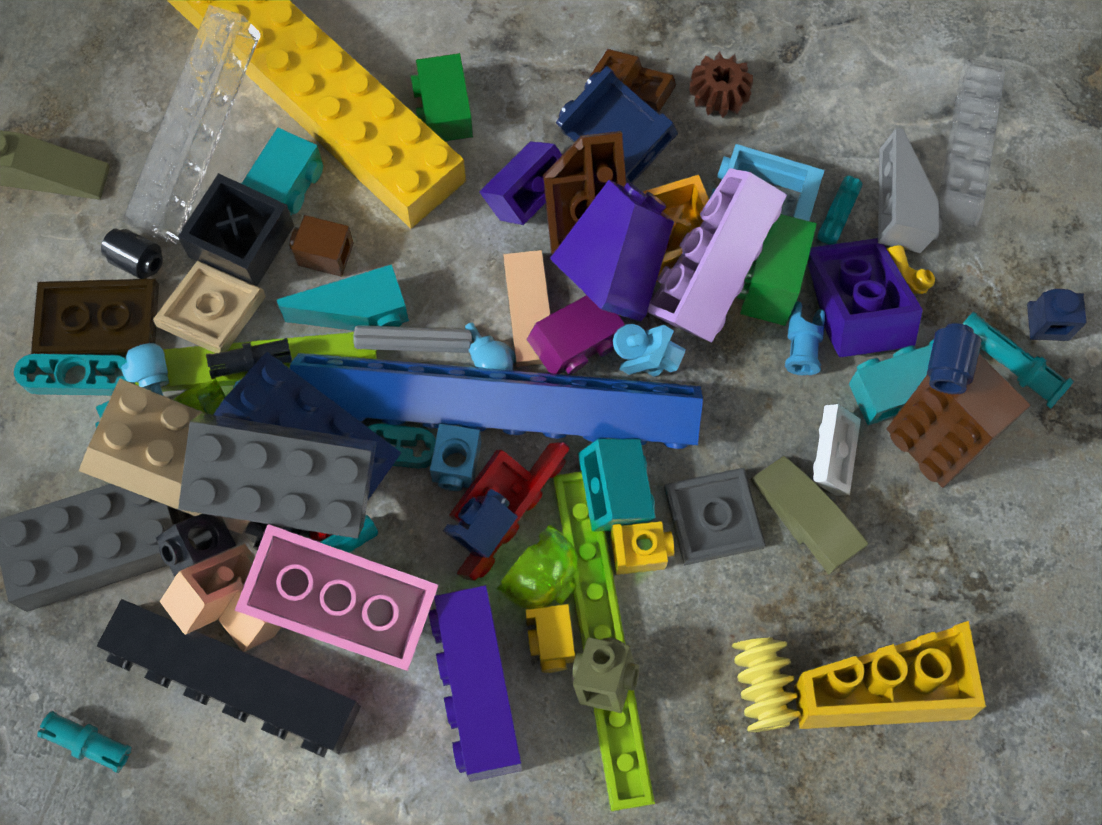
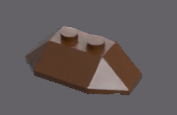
(579, 178)

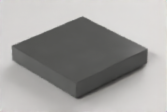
(714, 516)

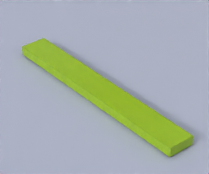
(600, 618)

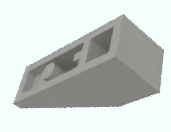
(906, 199)

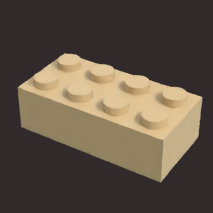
(144, 446)

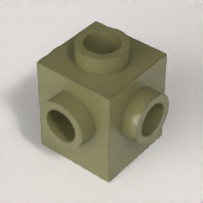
(604, 674)

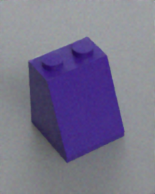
(617, 249)

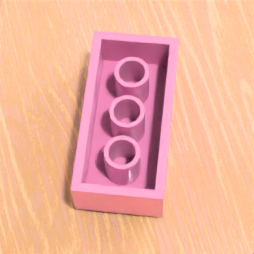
(336, 597)

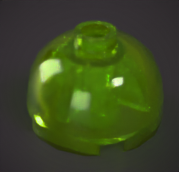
(542, 572)

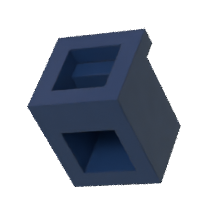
(1056, 308)
(482, 524)

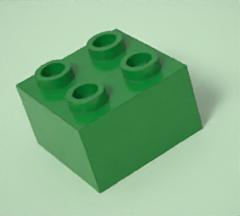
(778, 272)

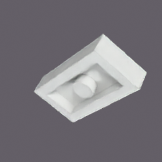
(836, 450)

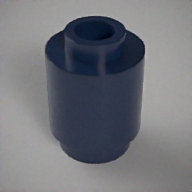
(953, 358)

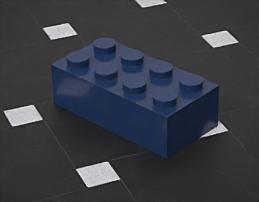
(282, 398)

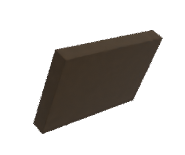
(94, 316)

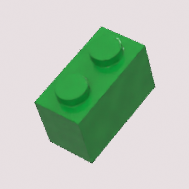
(443, 96)

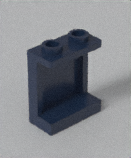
(612, 107)

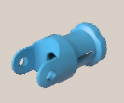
(804, 342)

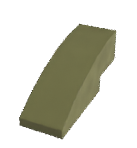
(809, 514)

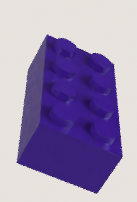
(477, 684)

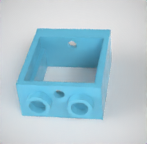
(777, 172)

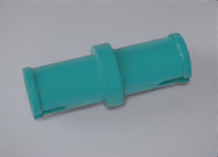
(84, 741)

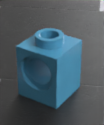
(455, 440)

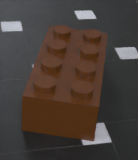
(954, 429)

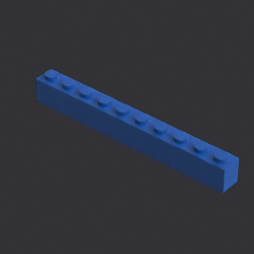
(507, 399)

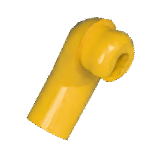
(919, 280)

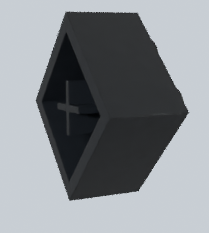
(236, 230)

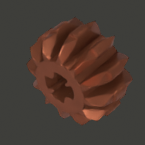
(721, 84)

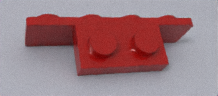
(518, 486)

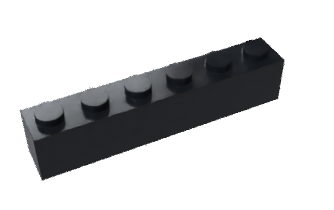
(230, 677)

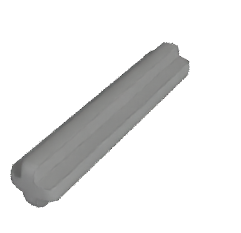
(412, 339)

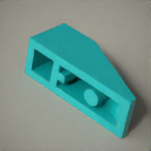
(358, 300)

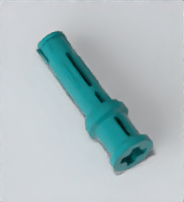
(1029, 370)

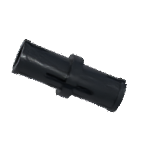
(245, 358)

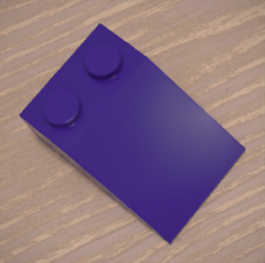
(863, 298)

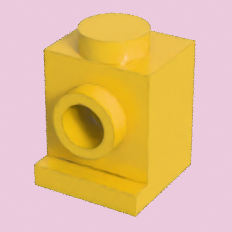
(632, 559)
(551, 638)

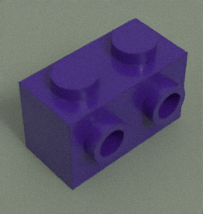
(519, 187)

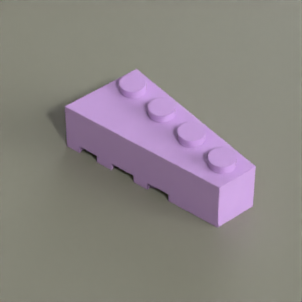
(717, 255)

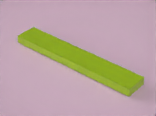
(189, 366)

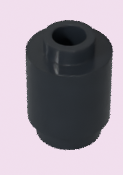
(132, 253)

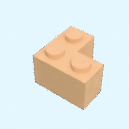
(211, 594)

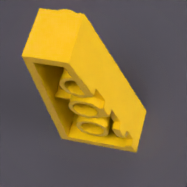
(897, 684)

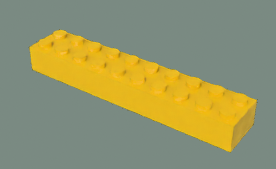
(344, 108)

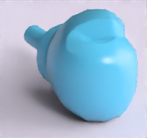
(490, 353)
(147, 367)

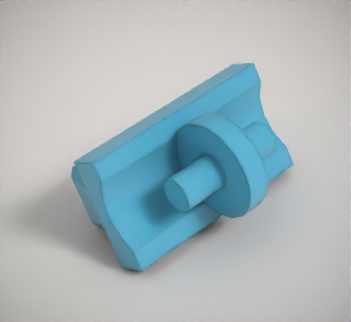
(647, 350)

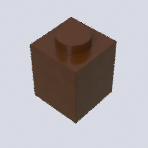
(321, 245)

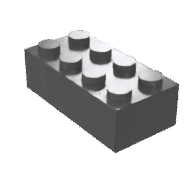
(276, 475)
(80, 544)

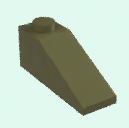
(49, 168)

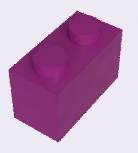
(573, 335)

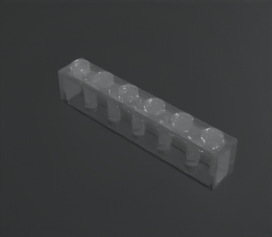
(192, 124)

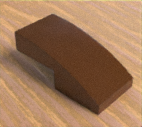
(648, 84)

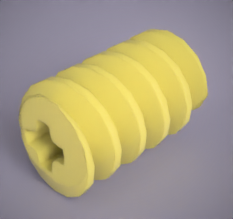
(766, 684)

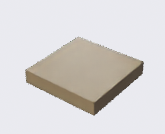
(209, 308)

